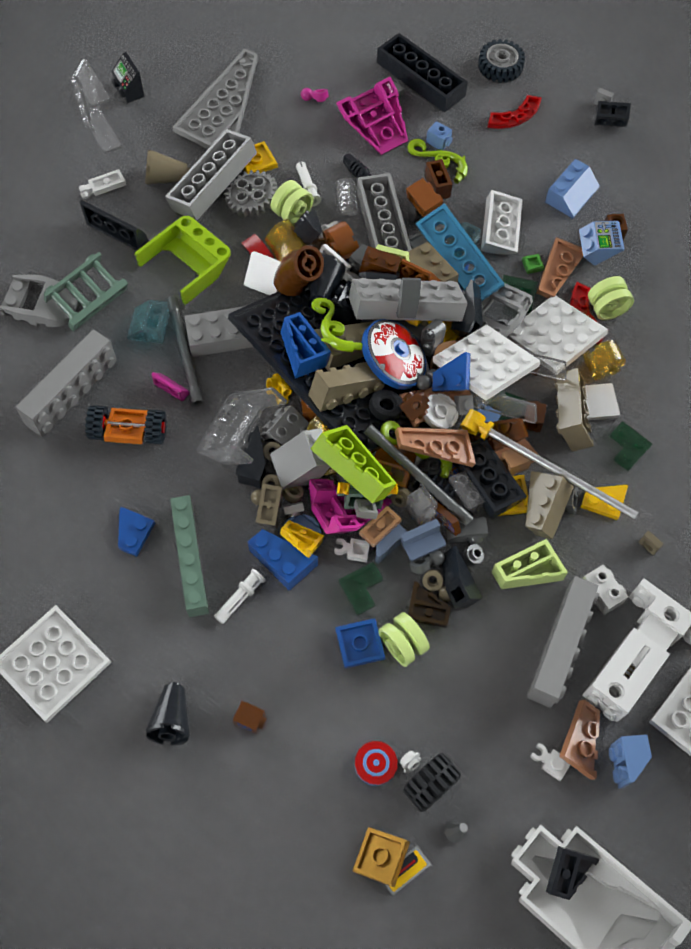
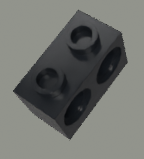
(612, 114)

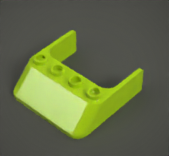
(195, 248)

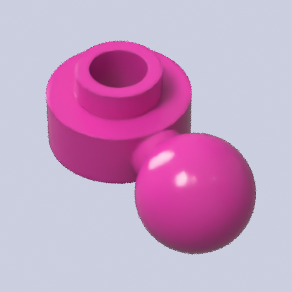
(320, 94)

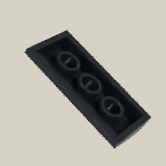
(113, 226)
(492, 480)

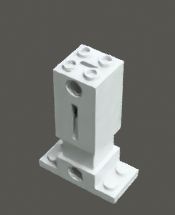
(640, 652)

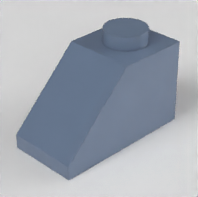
(389, 543)

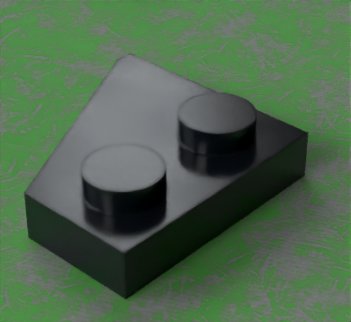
(568, 872)

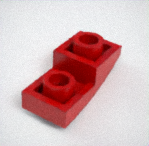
(255, 244)

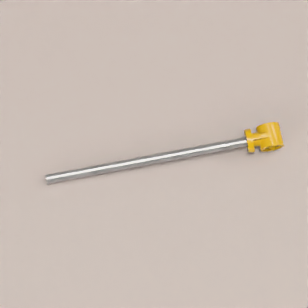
(475, 423)

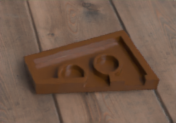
(511, 428)

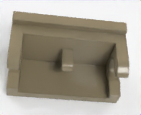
(270, 505)

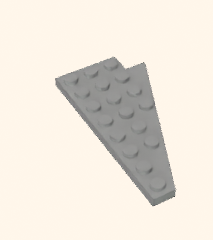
(221, 104)

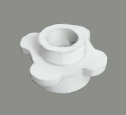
(410, 761)

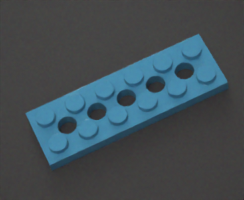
(462, 242)

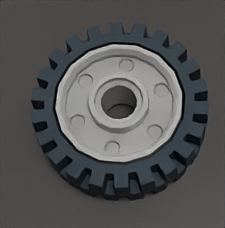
(501, 60)

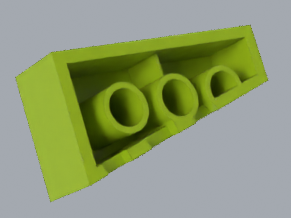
(354, 462)

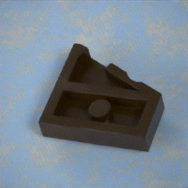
(427, 608)

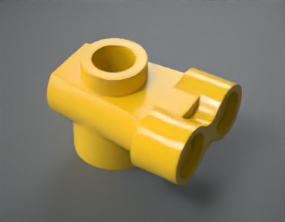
(280, 385)

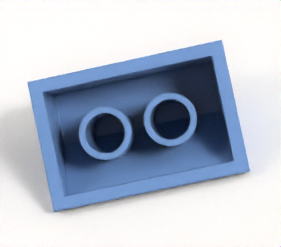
(572, 189)

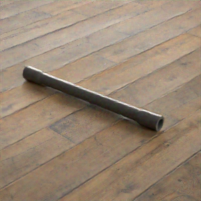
(194, 390)
(457, 510)

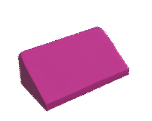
(170, 386)

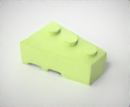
(530, 567)

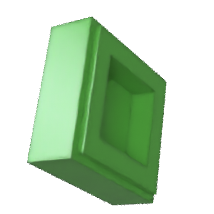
(533, 263)

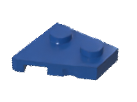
(453, 375)
(133, 531)

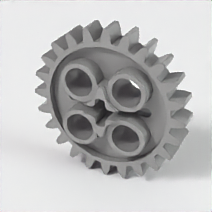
(251, 193)

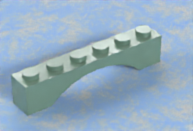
(189, 557)

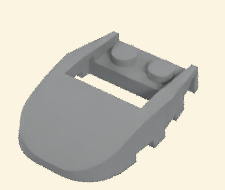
(513, 298)
(44, 313)

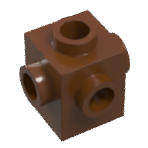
(407, 405)

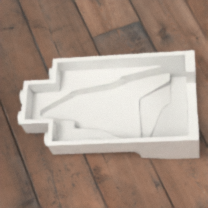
(608, 908)

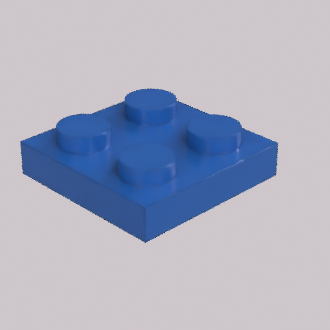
(360, 643)

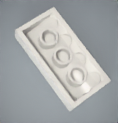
(501, 224)

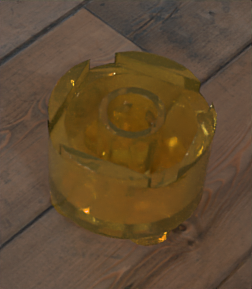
(604, 359)

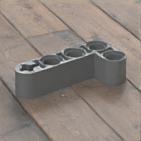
(428, 336)

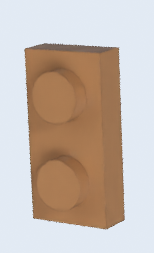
(380, 527)

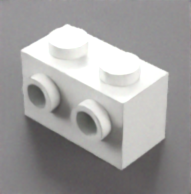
(610, 592)

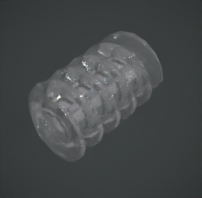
(346, 197)

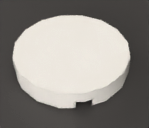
(442, 412)

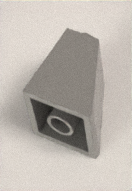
(297, 462)

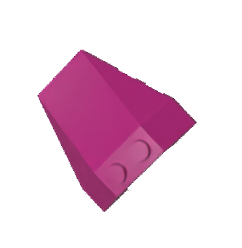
(377, 116)

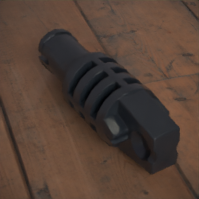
(355, 166)

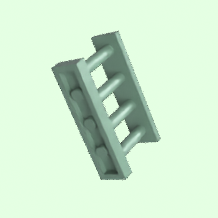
(89, 308)

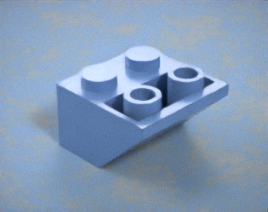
(629, 757)

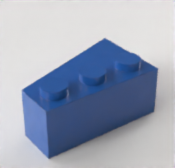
(303, 345)
(281, 558)

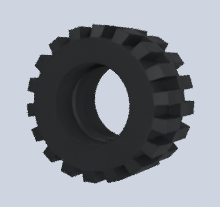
(431, 782)

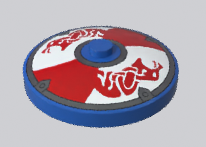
(393, 354)

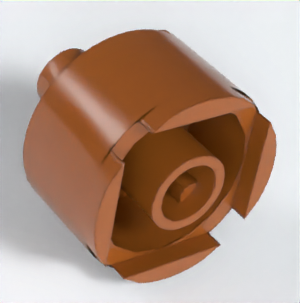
(340, 238)

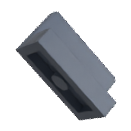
(423, 540)

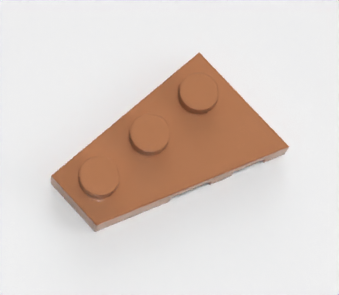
(581, 740)

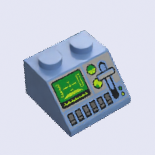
(601, 240)

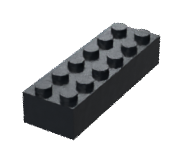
(421, 72)

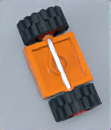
(126, 425)

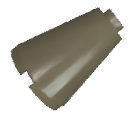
(163, 168)

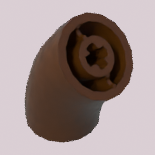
(298, 270)

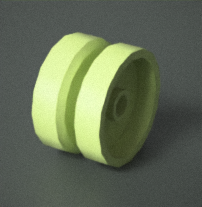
(291, 201)
(610, 298)
(404, 639)

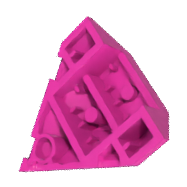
(330, 508)

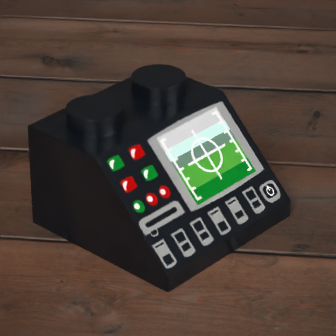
(127, 79)

